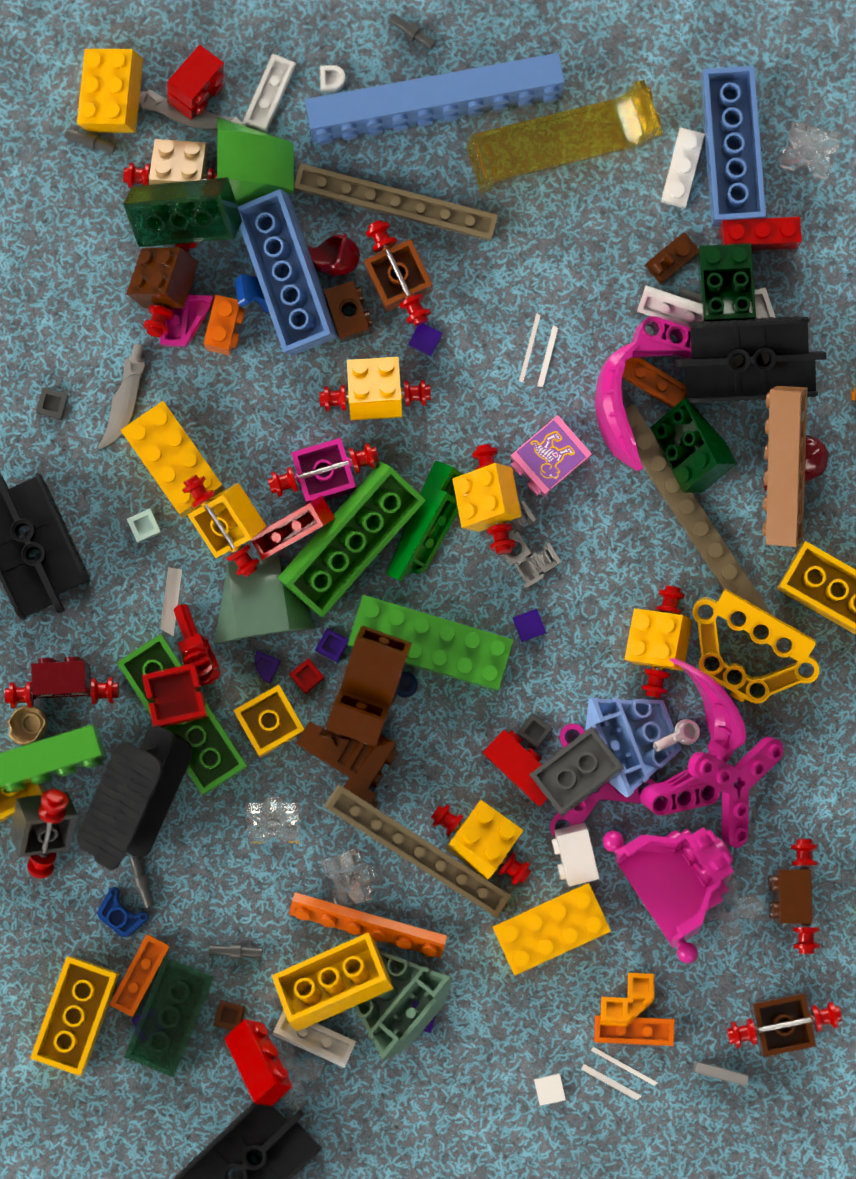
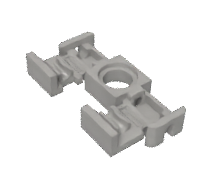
(537, 562)

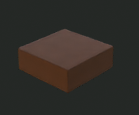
(229, 1015)

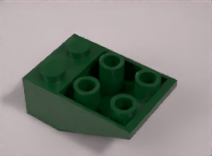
(726, 282)
(692, 448)

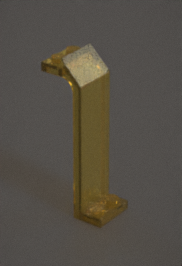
(564, 137)

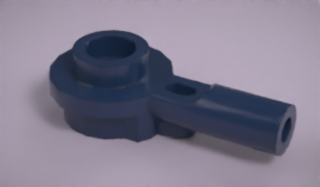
(408, 685)

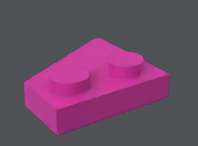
(186, 321)

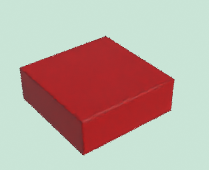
(306, 676)

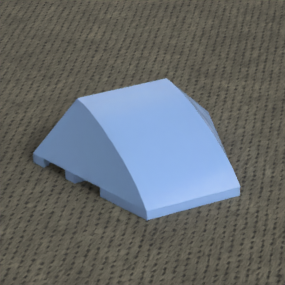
(629, 732)

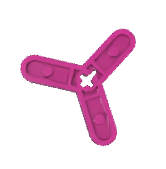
(723, 776)

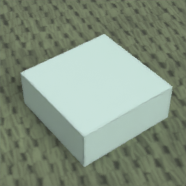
(144, 525)

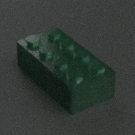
(183, 212)
(170, 1016)

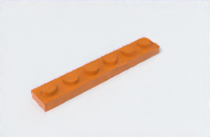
(360, 923)

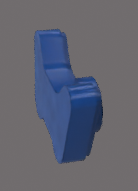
(249, 290)
(118, 916)

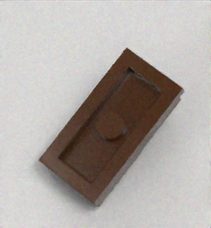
(672, 258)

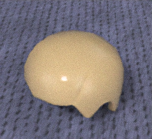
(27, 725)

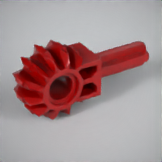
(196, 647)

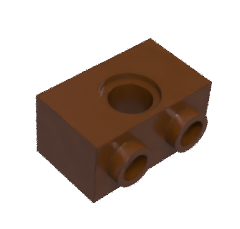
(341, 297)

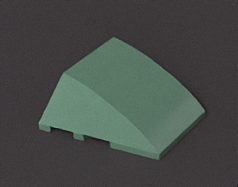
(259, 605)
(390, 1017)

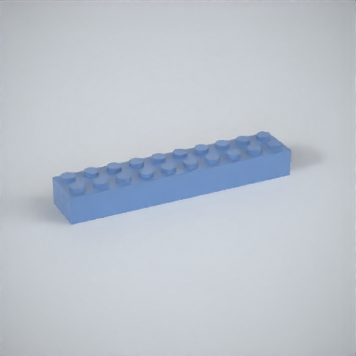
(435, 98)

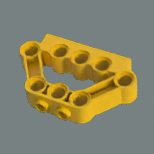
(774, 681)

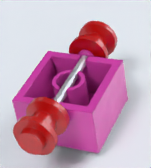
(324, 470)

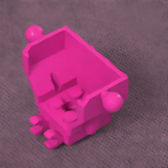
(675, 879)

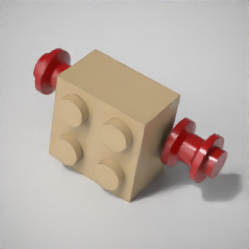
(171, 163)

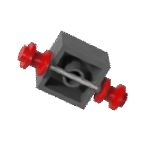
(42, 828)

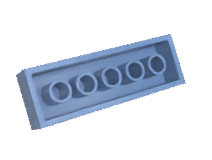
(732, 144)
(286, 273)

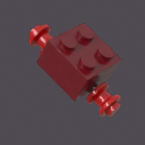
(61, 680)

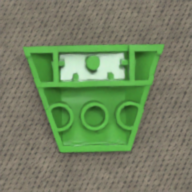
(253, 161)

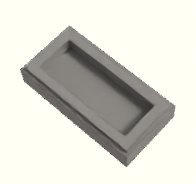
(720, 1073)

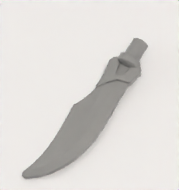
(153, 102)
(125, 398)

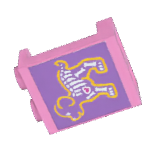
(549, 456)

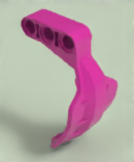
(608, 398)
(726, 734)

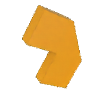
(622, 1011)

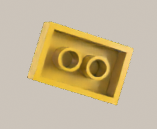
(110, 90)

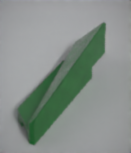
(428, 524)

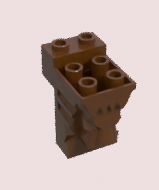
(369, 686)
(351, 758)

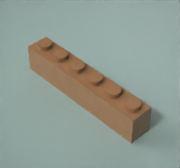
(785, 465)

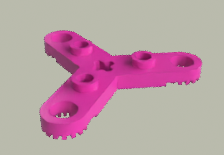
(606, 792)

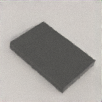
(577, 771)

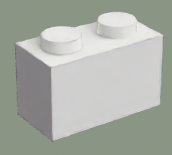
(576, 855)

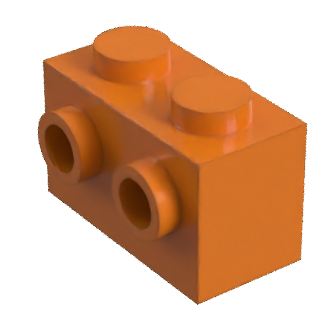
(223, 325)

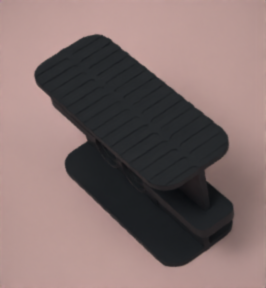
(713, 343)
(60, 568)
(134, 797)
(261, 1127)

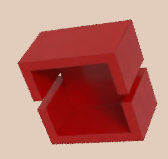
(195, 82)
(175, 695)

